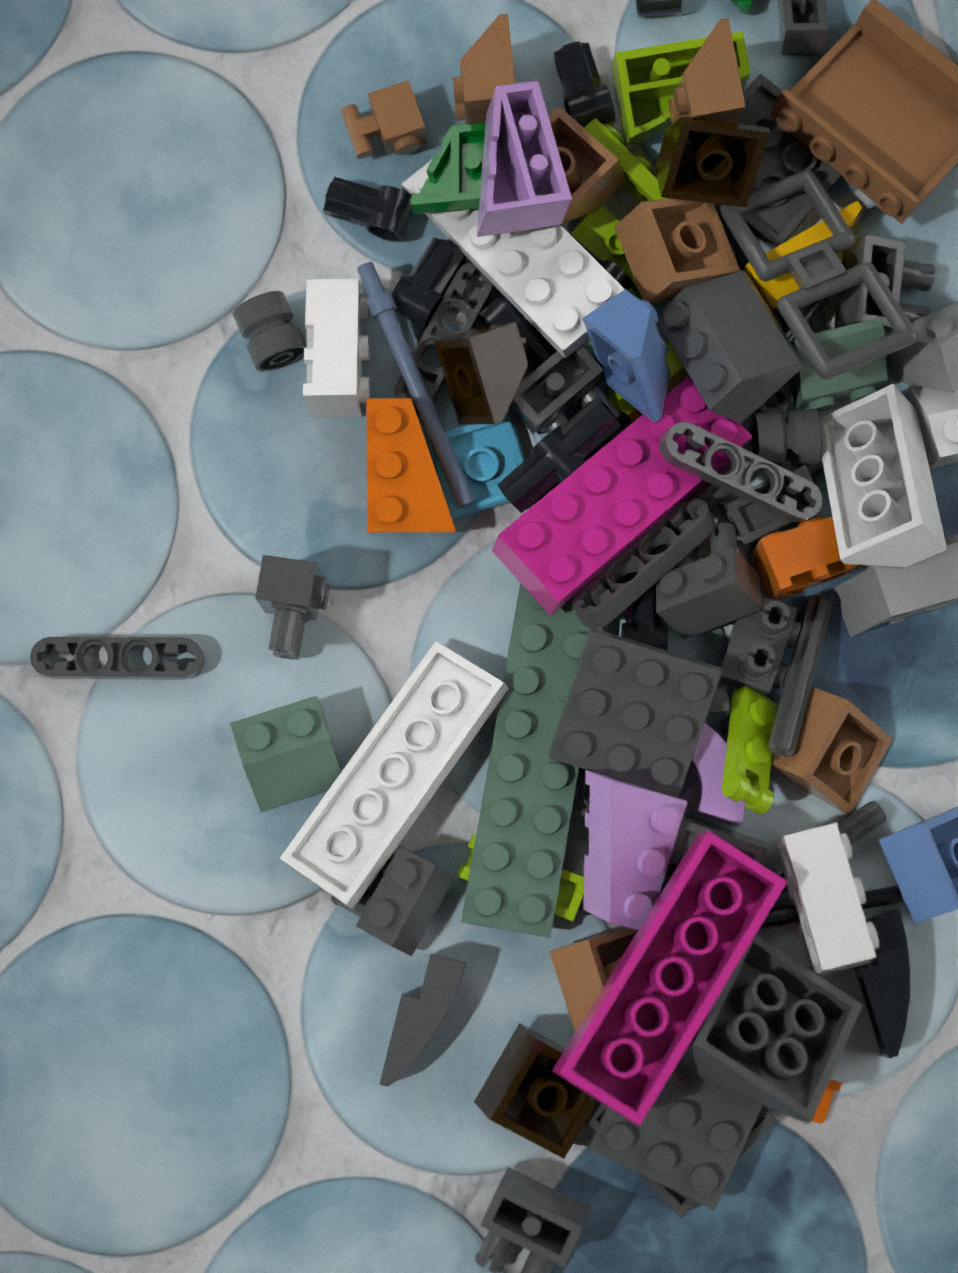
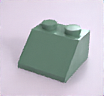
(820, 394)
(287, 753)

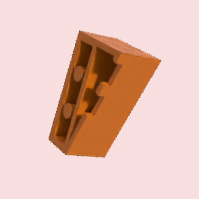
(401, 475)
(799, 558)

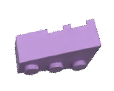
(521, 164)
(628, 848)

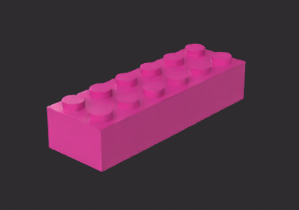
(609, 502)
(669, 977)

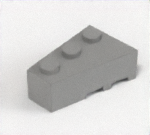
(934, 356)
(893, 593)

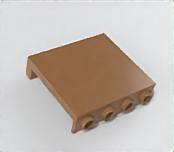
(879, 111)

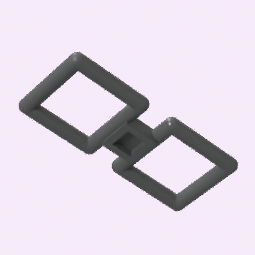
(819, 275)

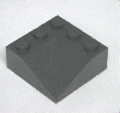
(773, 1033)

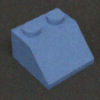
(631, 352)
(926, 865)

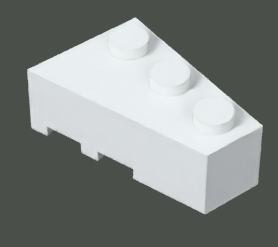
(827, 899)

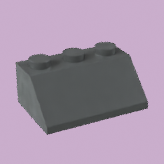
(729, 344)

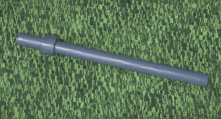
(382, 308)

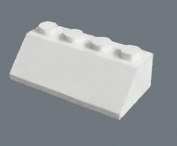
(880, 482)

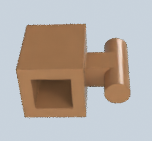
(393, 118)

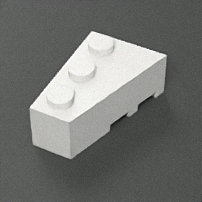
(335, 348)

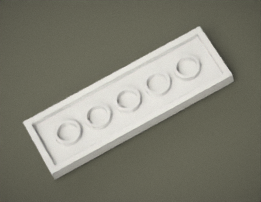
(535, 269)
(394, 774)

